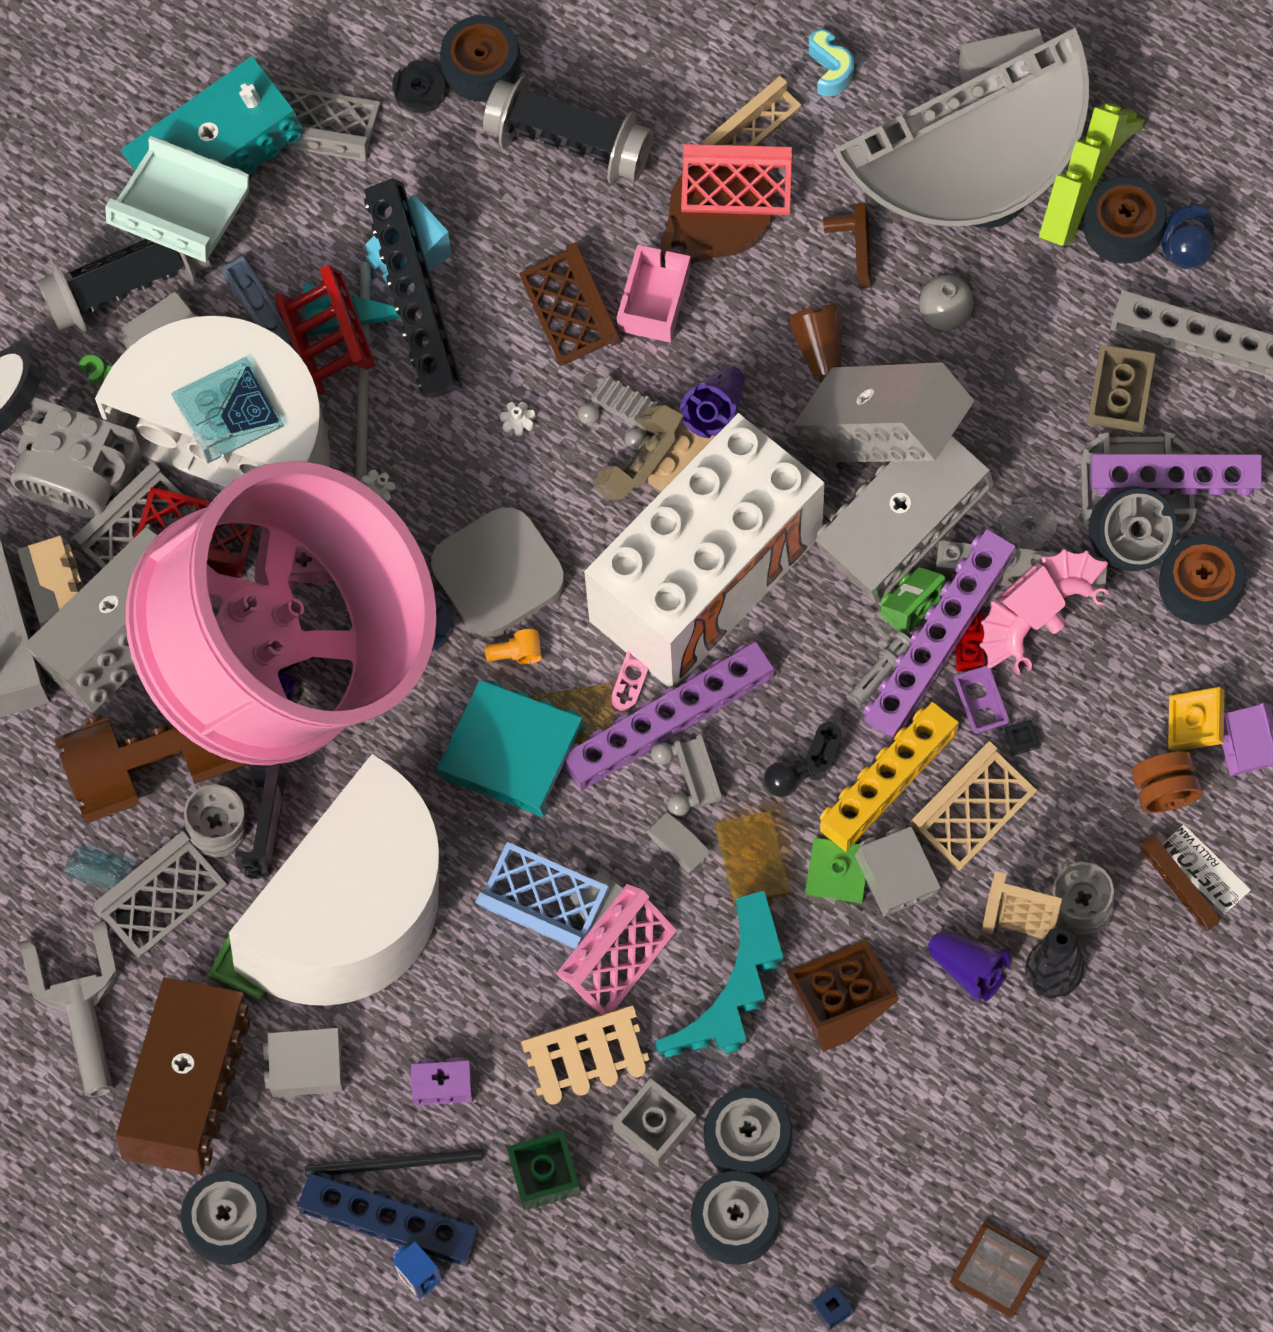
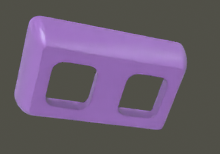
(991, 700)

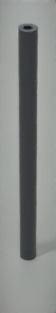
(395, 1162)

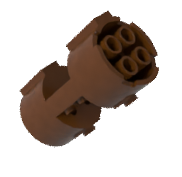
(102, 769)

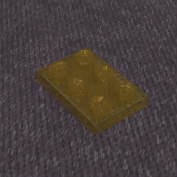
(752, 856)

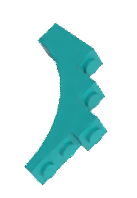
(721, 1022)

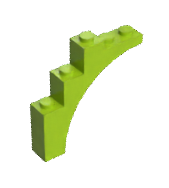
(1089, 158)

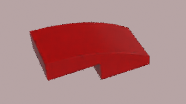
(968, 651)

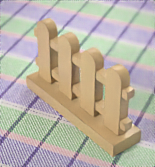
(599, 1048)

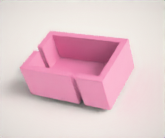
(653, 294)

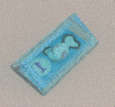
(95, 868)

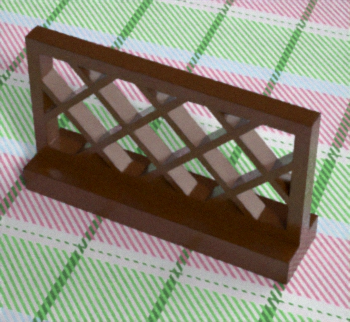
(592, 298)

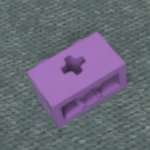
(456, 1087)

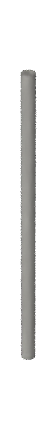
(363, 384)

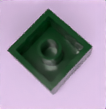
(543, 1170)

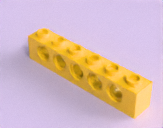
(846, 830)

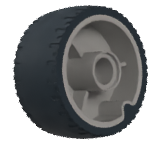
(1112, 523)

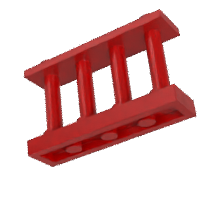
(349, 330)

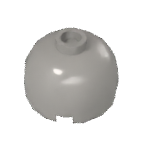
(946, 302)

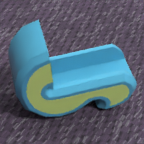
(835, 59)

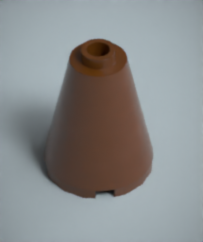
(819, 338)

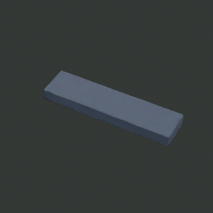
(254, 297)

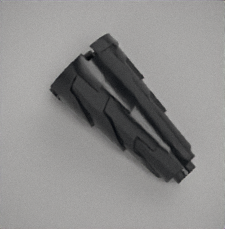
(1055, 964)

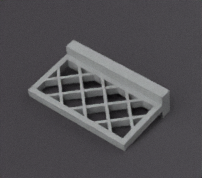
(331, 143)
(118, 508)
(144, 875)

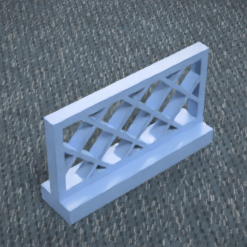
(526, 915)

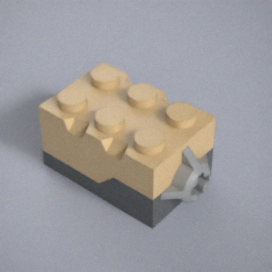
(50, 576)

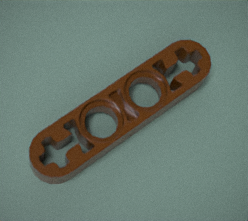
(1179, 882)

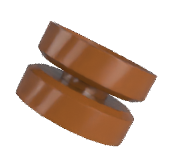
(1166, 782)

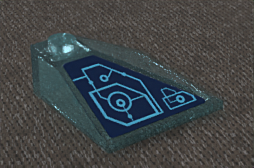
(227, 410)

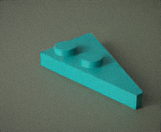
(367, 311)

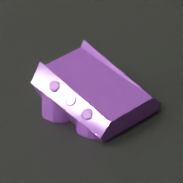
(1248, 739)

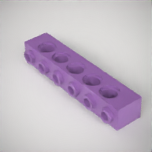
(1246, 465)

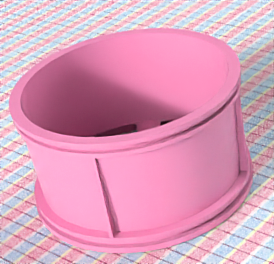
(221, 671)

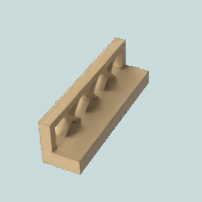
(751, 112)

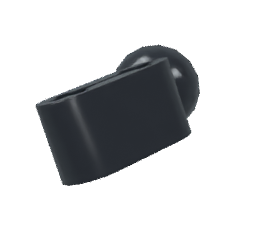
(783, 778)

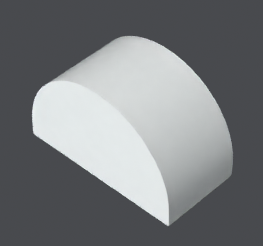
(184, 351)
(348, 900)

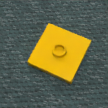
(1196, 719)

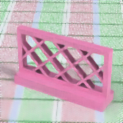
(605, 937)

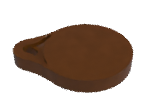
(719, 232)

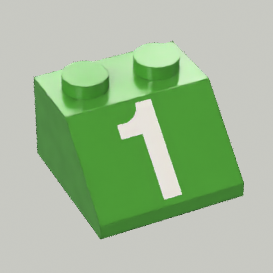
(912, 599)

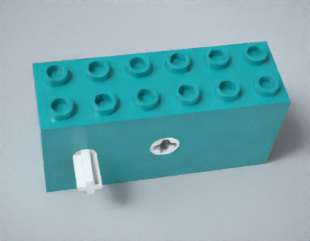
(233, 121)

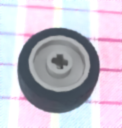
(754, 1113)
(221, 1196)
(742, 1196)

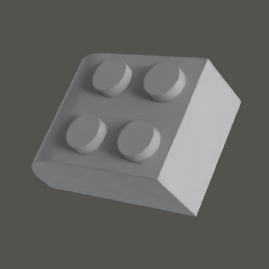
(989, 53)

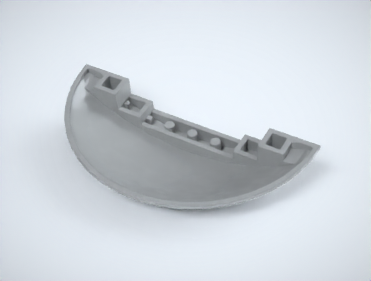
(981, 143)

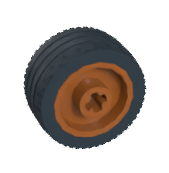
(1202, 580)

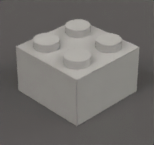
(654, 1122)

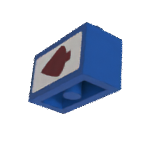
(416, 1269)

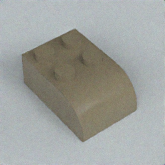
(1121, 388)

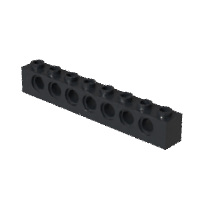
(446, 376)

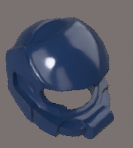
(1190, 245)

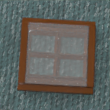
(998, 1269)

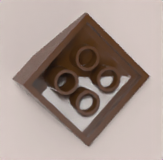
(842, 993)

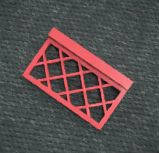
(738, 157)

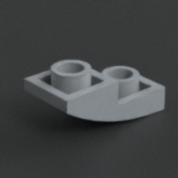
(679, 841)

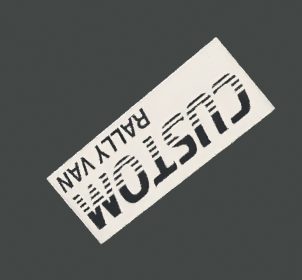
(1205, 869)

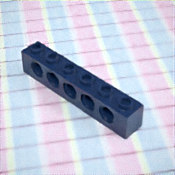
(319, 1187)

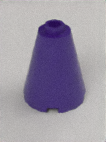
(970, 963)

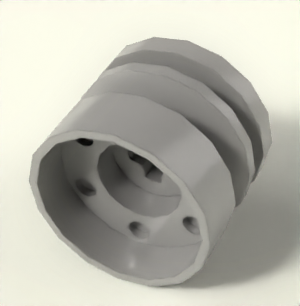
(211, 806)
(1092, 885)

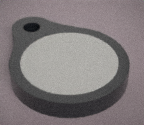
(18, 383)

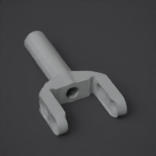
(78, 1001)

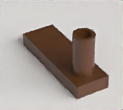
(860, 223)

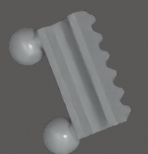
(620, 402)
(696, 771)

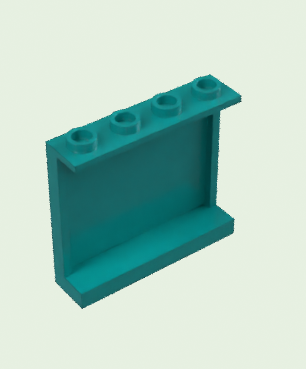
(510, 747)

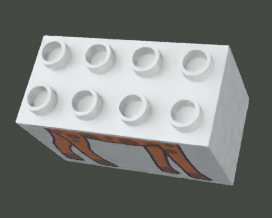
(705, 551)

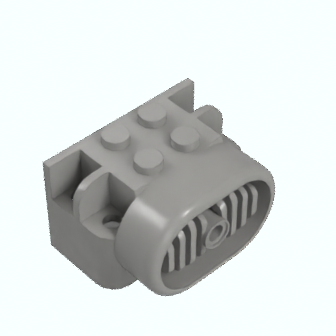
(73, 460)

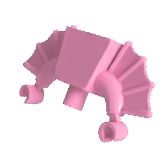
(1035, 602)

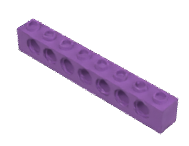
(985, 545)
(747, 657)

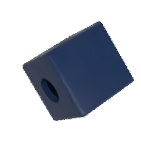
(833, 1318)

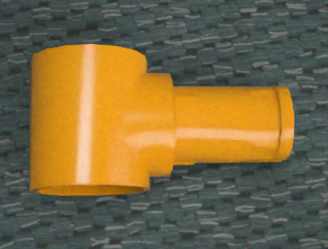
(523, 648)

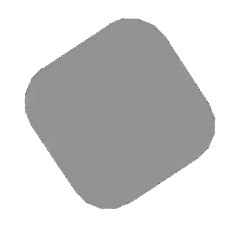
(1181, 504)
(497, 571)

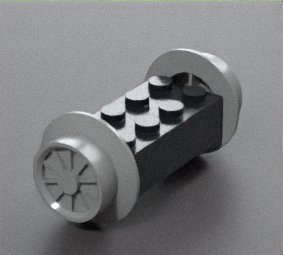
(611, 143)
(112, 279)

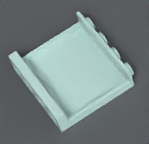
(179, 199)

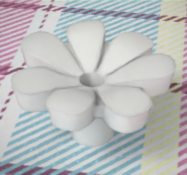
(517, 418)
(379, 484)

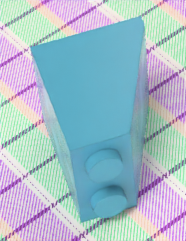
(432, 236)

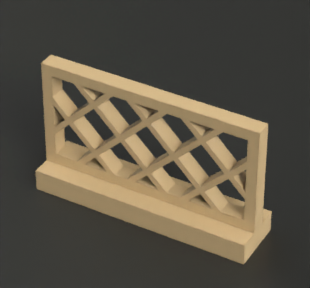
(954, 788)
(1019, 909)

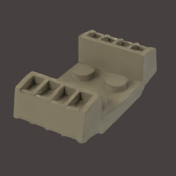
(617, 483)

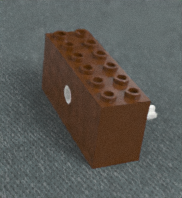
(183, 1076)

